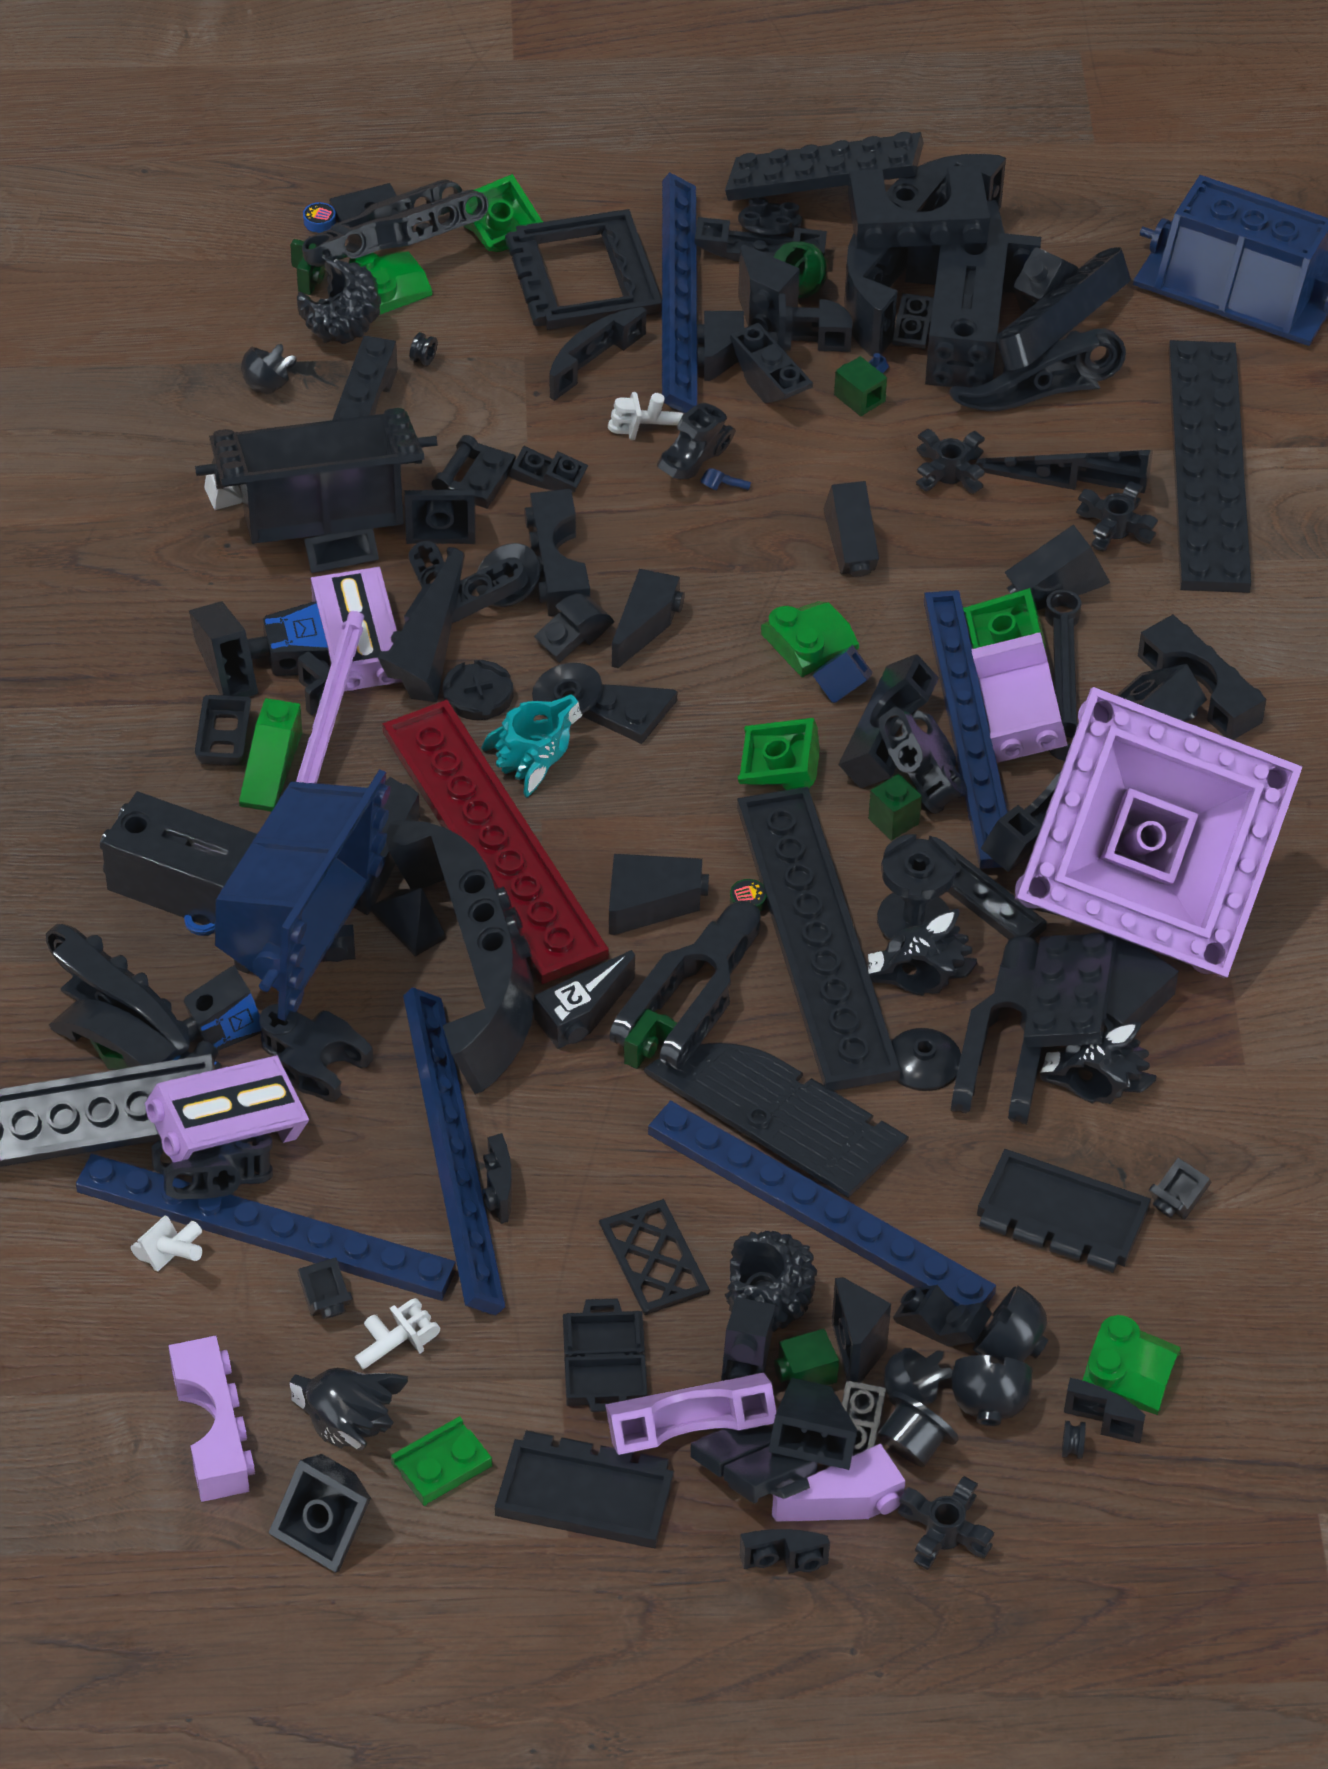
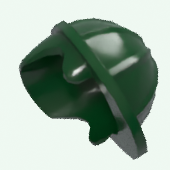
(811, 264)

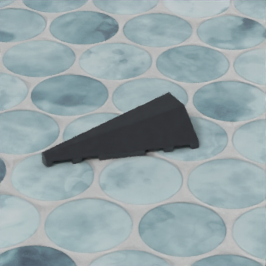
(1065, 470)
(422, 644)

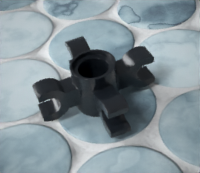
(950, 461)
(1117, 516)
(942, 1536)

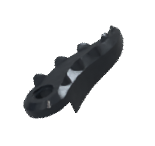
(1058, 370)
(109, 980)

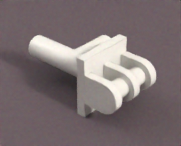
(628, 415)
(164, 1243)
(406, 1329)

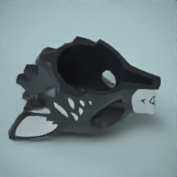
(932, 948)
(1114, 1065)
(347, 1403)

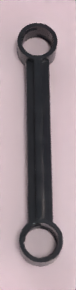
(1064, 660)

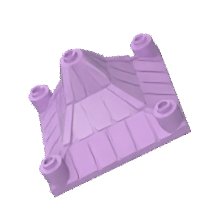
(1158, 832)

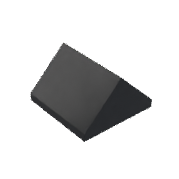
(859, 1327)

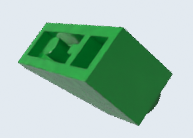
(271, 754)

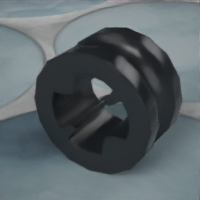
(423, 349)
(1073, 1439)

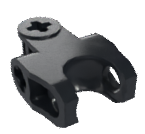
(700, 438)
(924, 757)
(310, 1046)
(217, 1169)

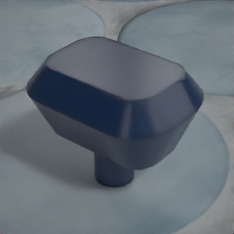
(879, 363)

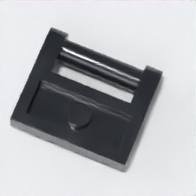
(484, 476)

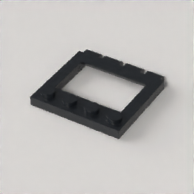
(624, 253)

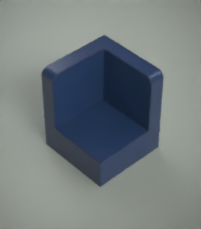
(842, 674)

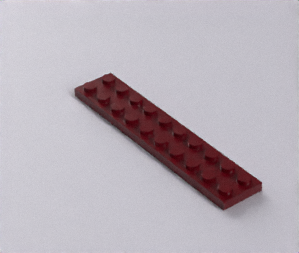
(476, 806)

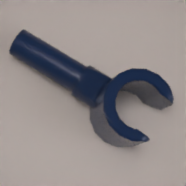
(713, 478)

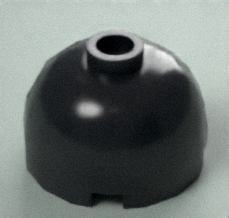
(1014, 1329)
(991, 1389)

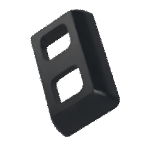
(227, 707)

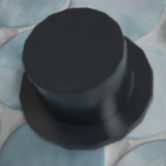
(915, 1430)

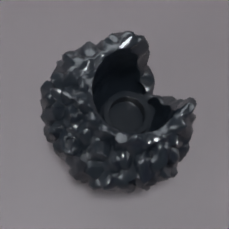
(350, 305)
(773, 1271)

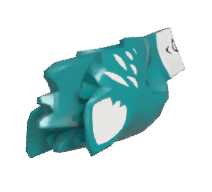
(532, 744)

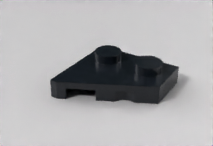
(632, 709)

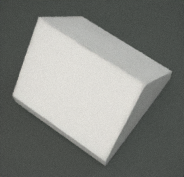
(222, 497)

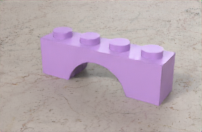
(658, 1417)
(218, 1457)

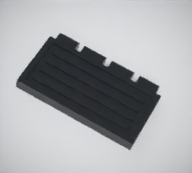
(1063, 1208)
(585, 1491)

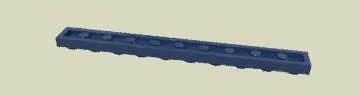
(679, 294)
(966, 716)
(454, 1153)
(817, 1206)
(270, 1228)

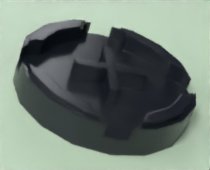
(478, 690)

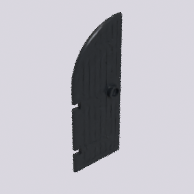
(794, 1120)

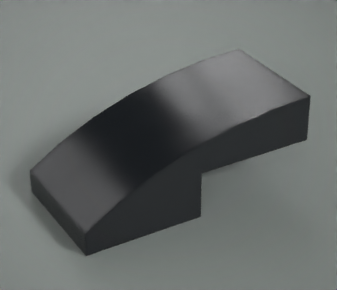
(1118, 1415)

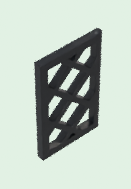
(671, 1233)

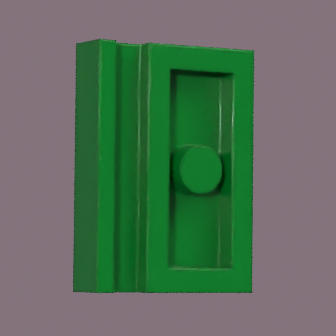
(441, 1460)

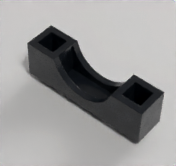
(369, 376)
(554, 523)
(902, 685)
(1233, 704)
(1018, 830)

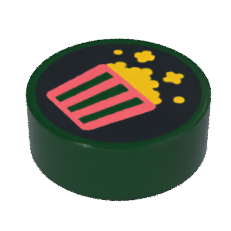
(749, 890)

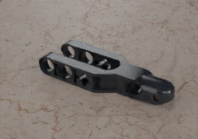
(377, 231)
(723, 947)
(1011, 991)

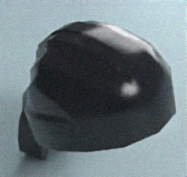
(265, 370)
(915, 1374)

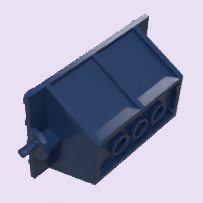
(1242, 260)
(301, 882)

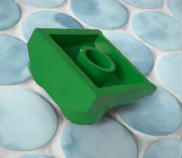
(506, 209)
(398, 278)
(1003, 619)
(808, 635)
(781, 754)
(1131, 1363)

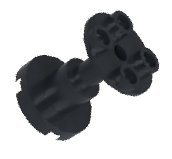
(917, 875)

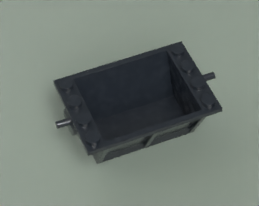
(318, 474)

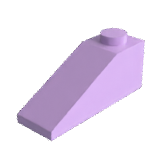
(841, 1494)

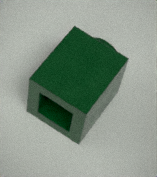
(860, 386)
(894, 807)
(808, 1359)

